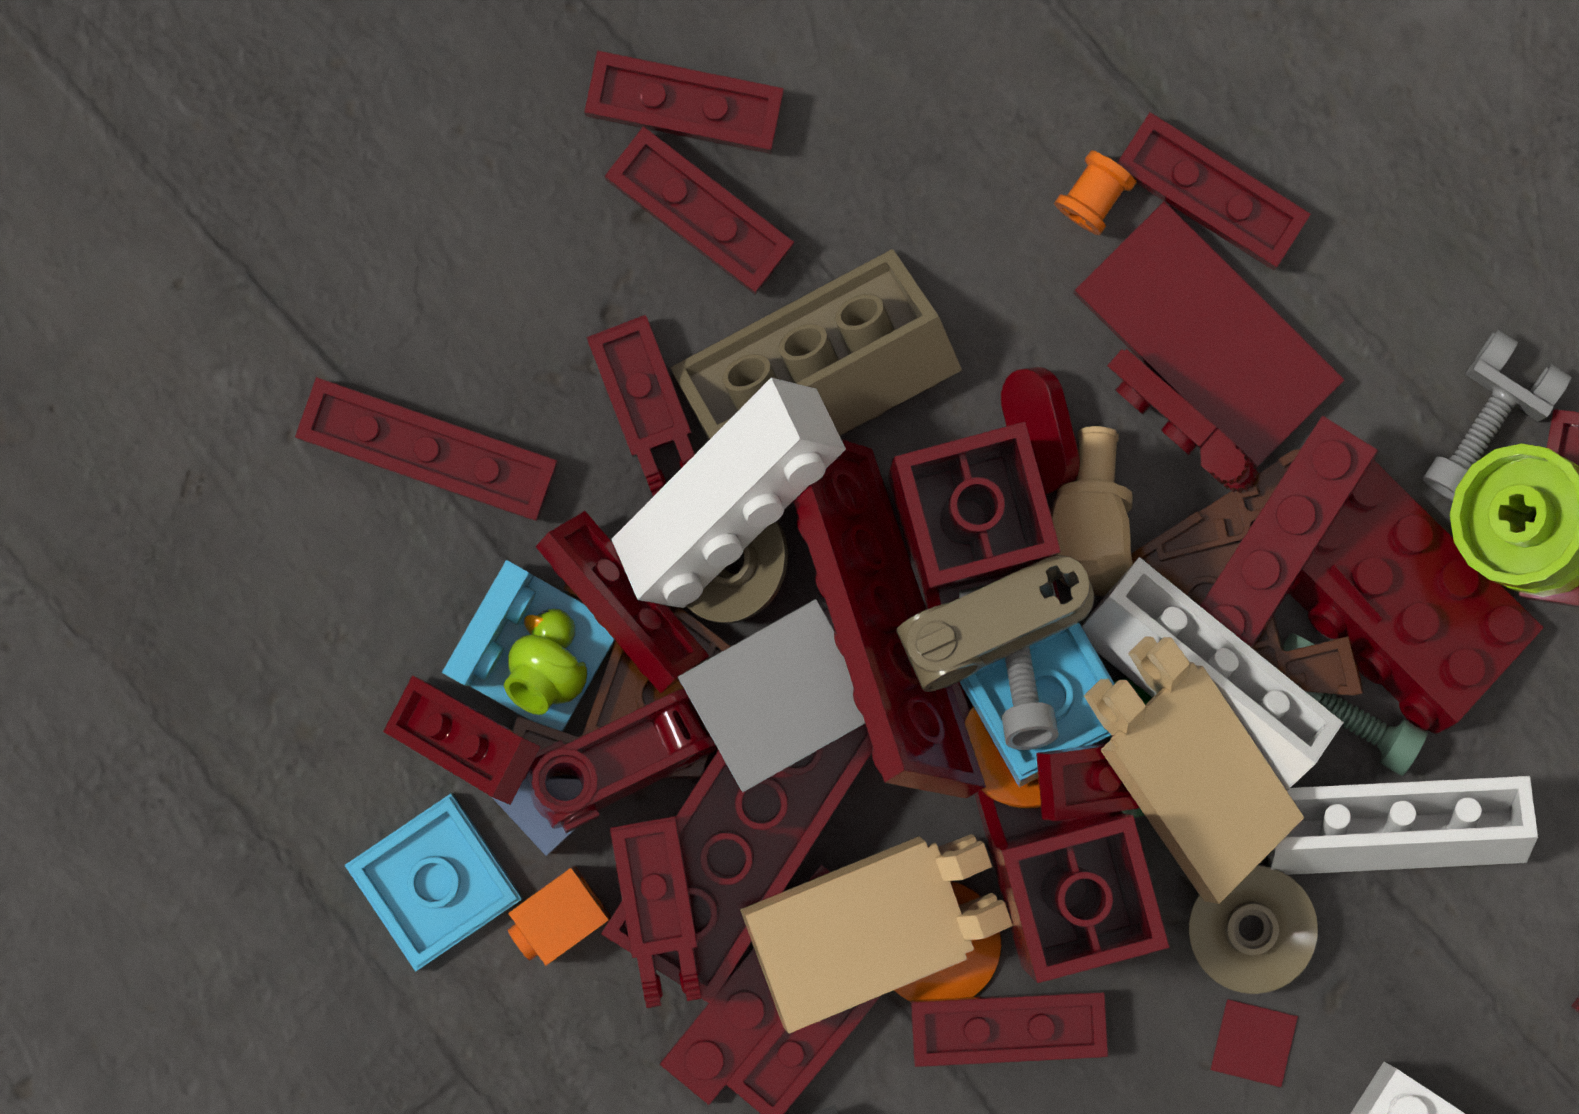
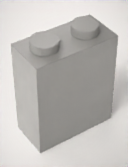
(775, 695)

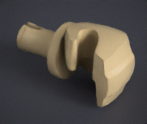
(1093, 512)

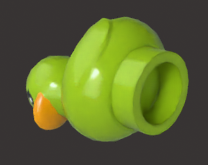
(542, 666)

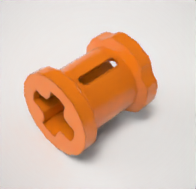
(1095, 192)

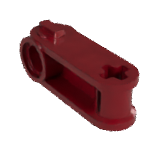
(620, 759)

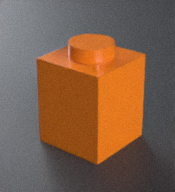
(557, 917)

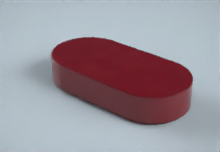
(1038, 399)

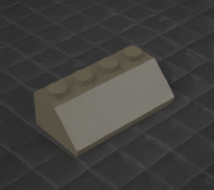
(855, 340)

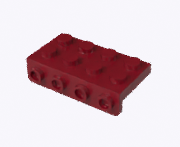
(1442, 622)

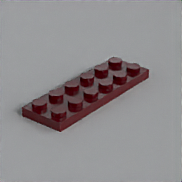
(869, 594)

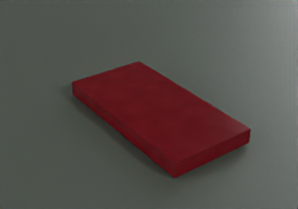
(1208, 334)

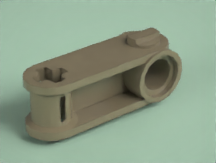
(994, 622)

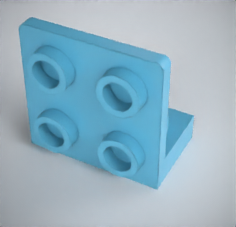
(499, 622)

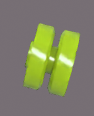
(1494, 516)

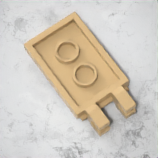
(1193, 769)
(870, 928)

